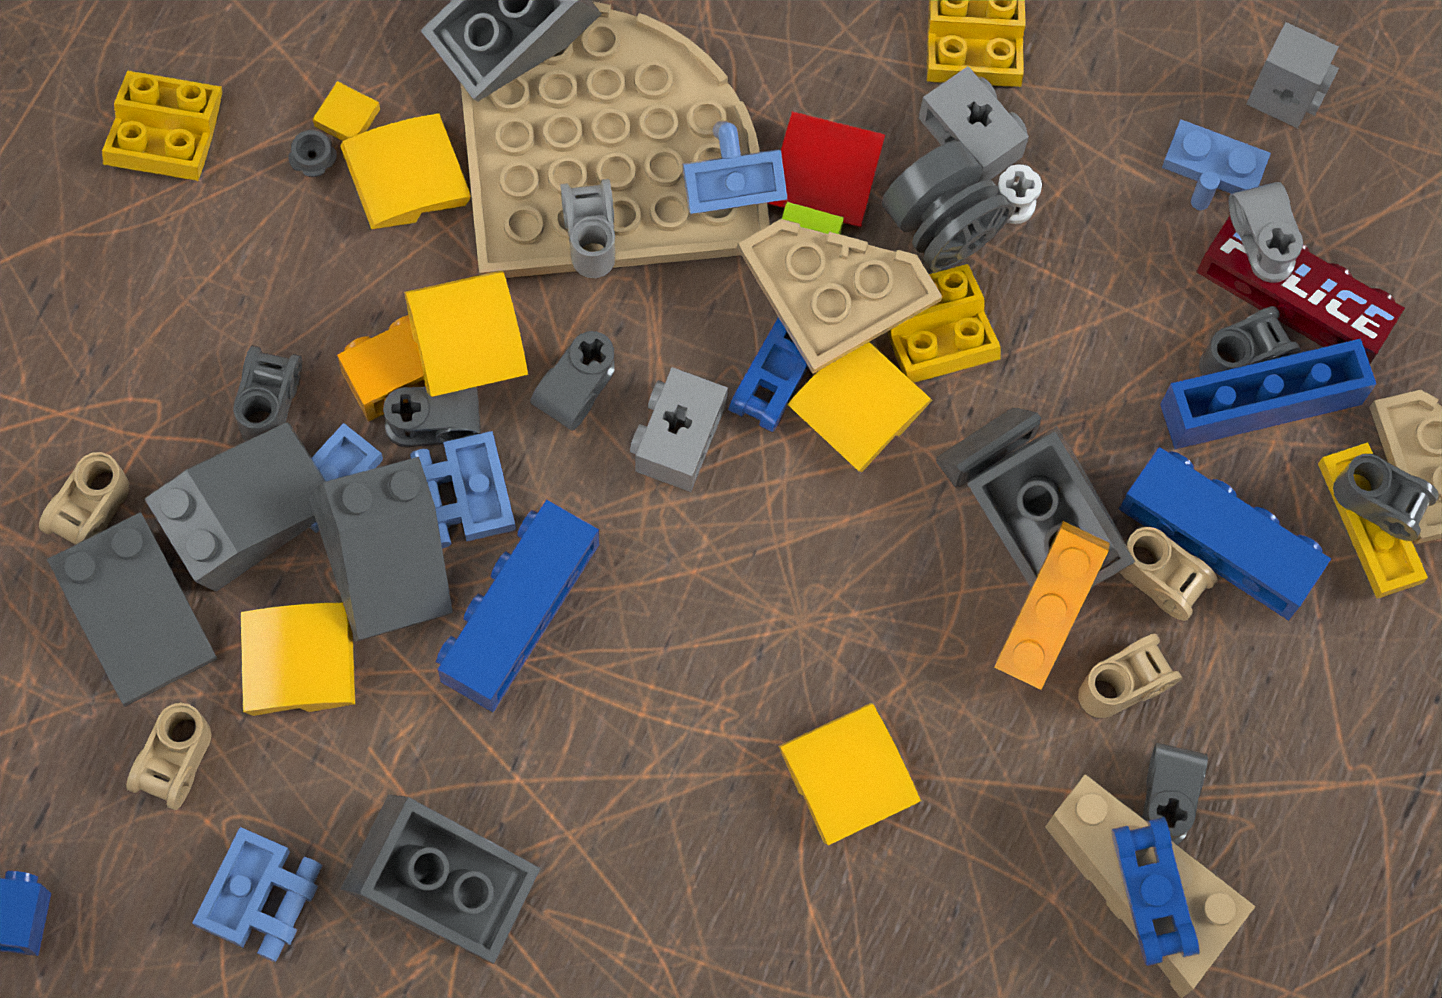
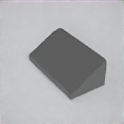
(988, 445)

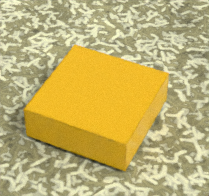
(346, 112)

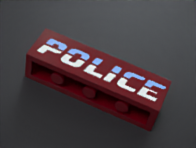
(1315, 300)

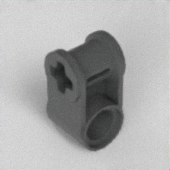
(1249, 342)
(268, 386)
(572, 387)
(433, 418)
(1389, 496)
(1174, 787)

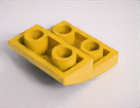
(976, 35)
(162, 125)
(405, 171)
(466, 333)
(948, 334)
(860, 404)
(297, 658)
(849, 773)

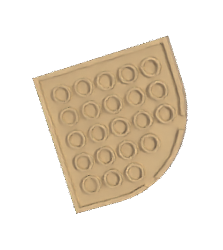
(614, 106)

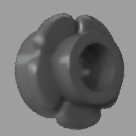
(308, 142)

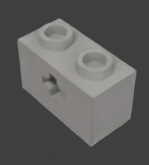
(1294, 76)
(969, 112)
(680, 456)

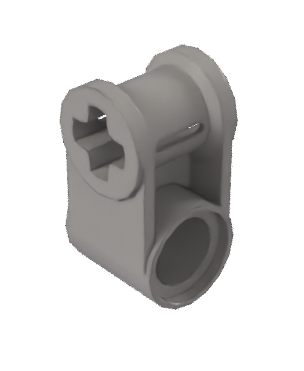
(590, 219)
(1267, 230)

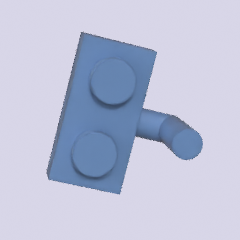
(1214, 162)
(734, 177)

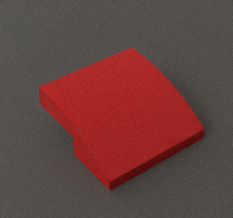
(829, 166)

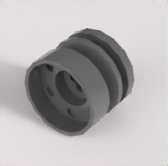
(947, 205)

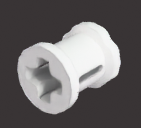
(1028, 190)

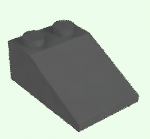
(502, 39)
(1034, 493)
(238, 505)
(384, 547)
(132, 609)
(440, 877)

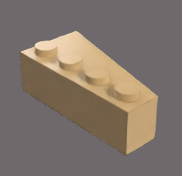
(1216, 910)

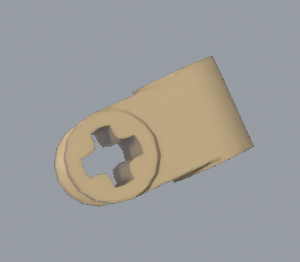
(81, 504)
(1169, 572)
(1136, 675)
(169, 758)

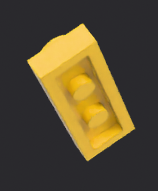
(1387, 561)

